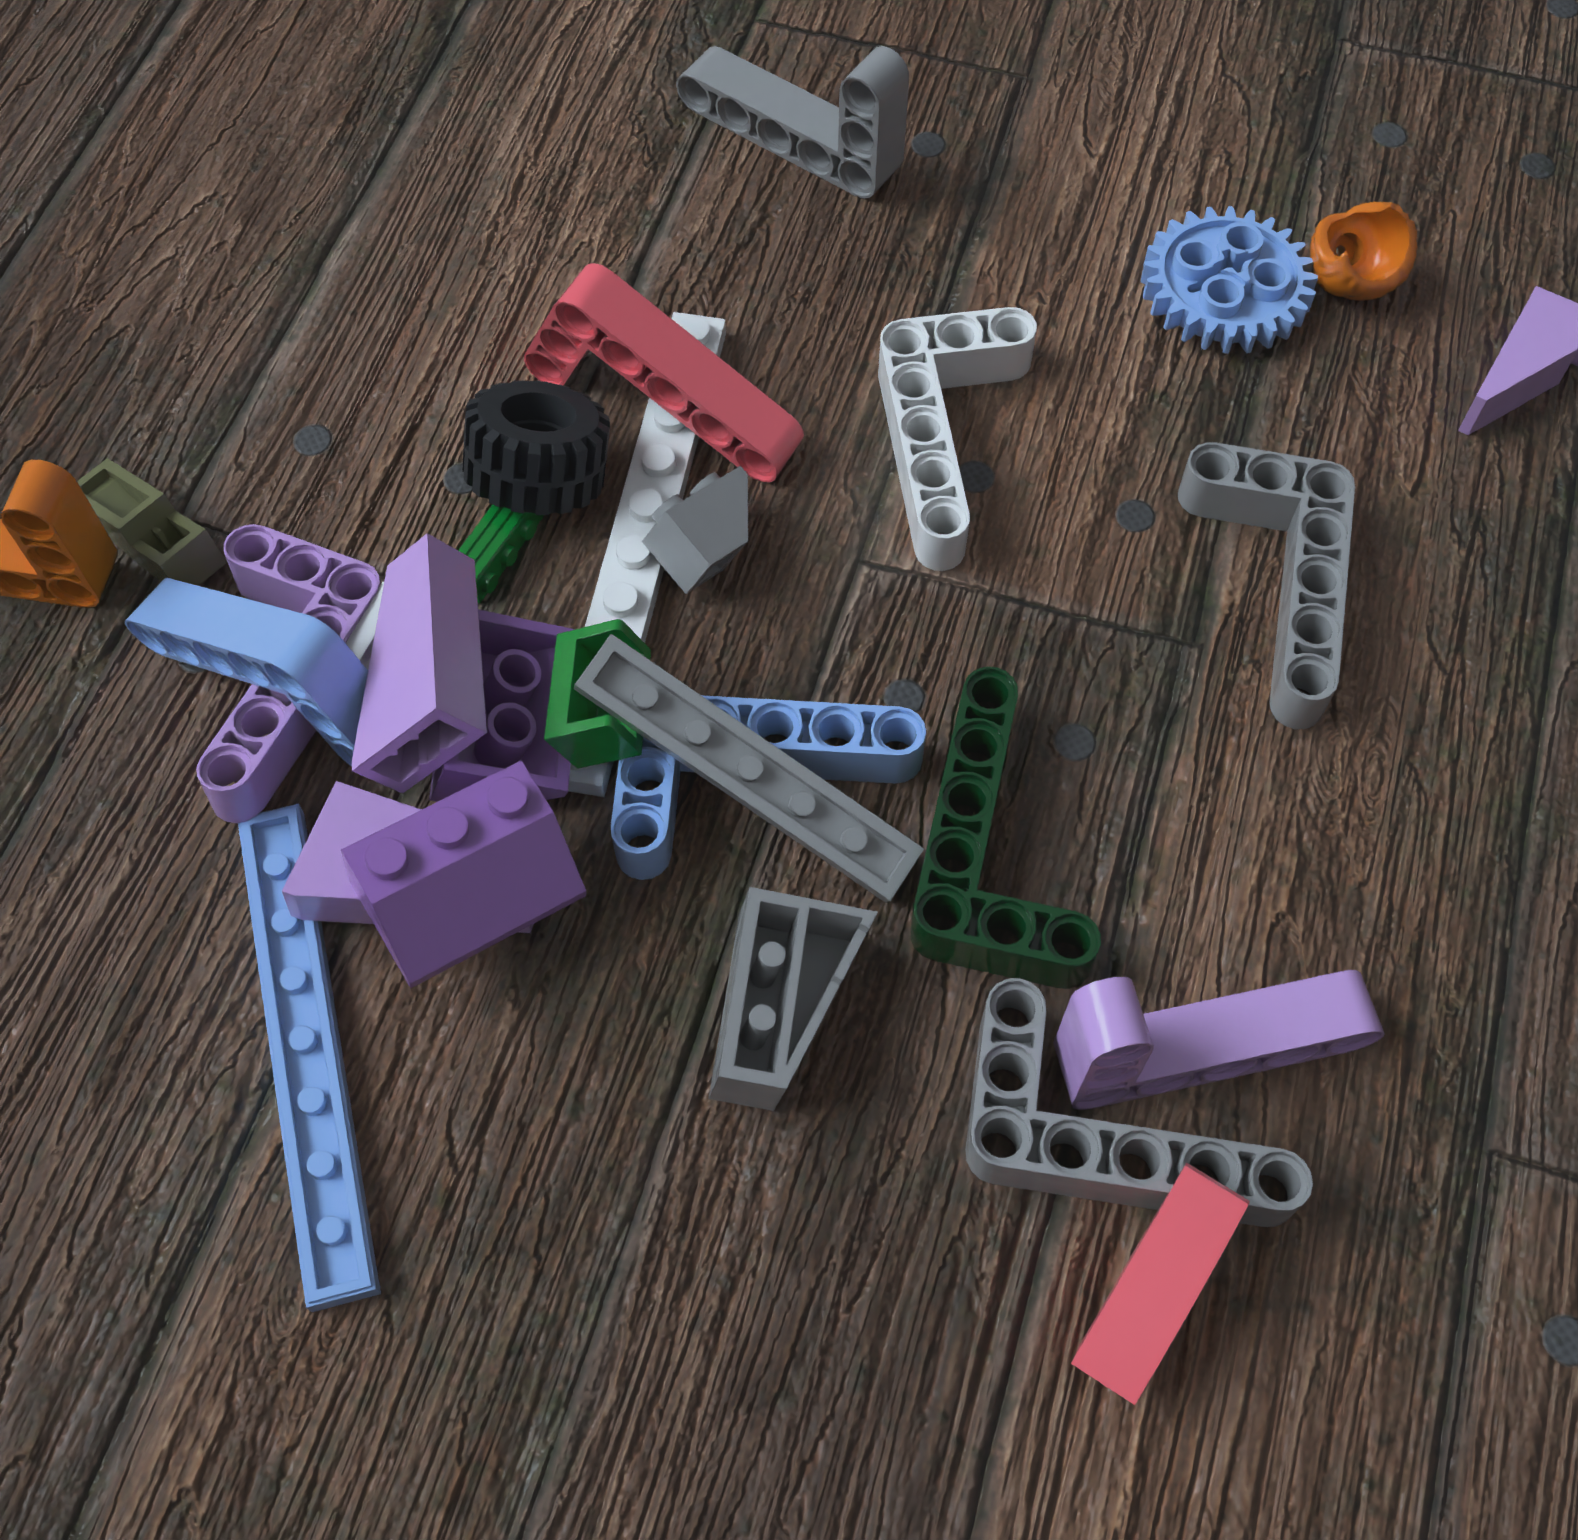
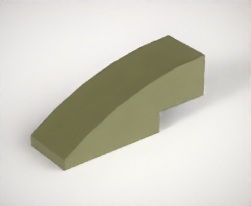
(149, 527)

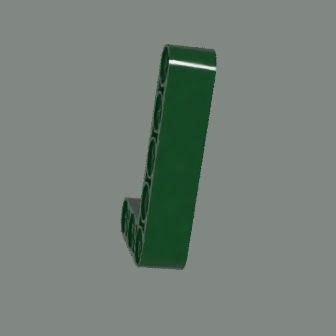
(966, 840)

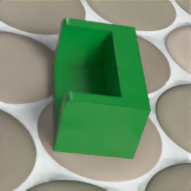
(574, 723)

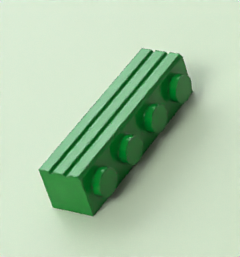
(496, 544)

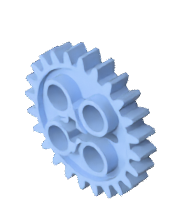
(1228, 279)

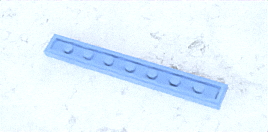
(308, 1072)

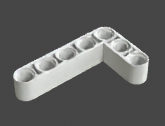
(914, 365)

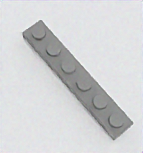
(748, 768)

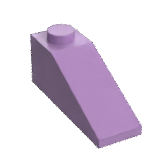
(1530, 360)

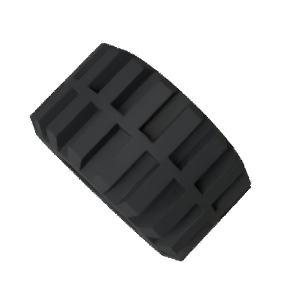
(535, 447)

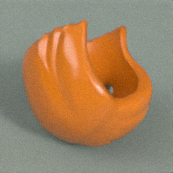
(1373, 247)

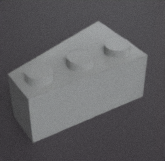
(779, 986)

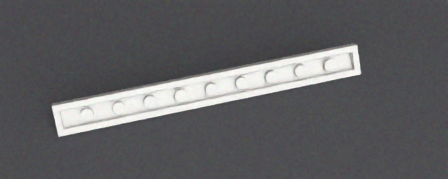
(629, 571)

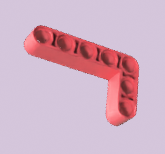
(668, 366)

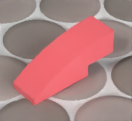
(1160, 1283)

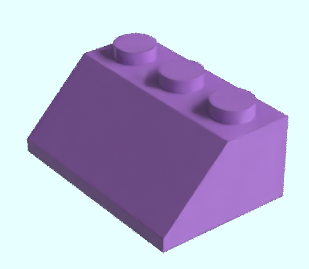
(516, 685)
(464, 873)

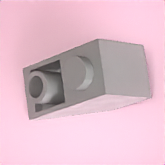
(702, 532)

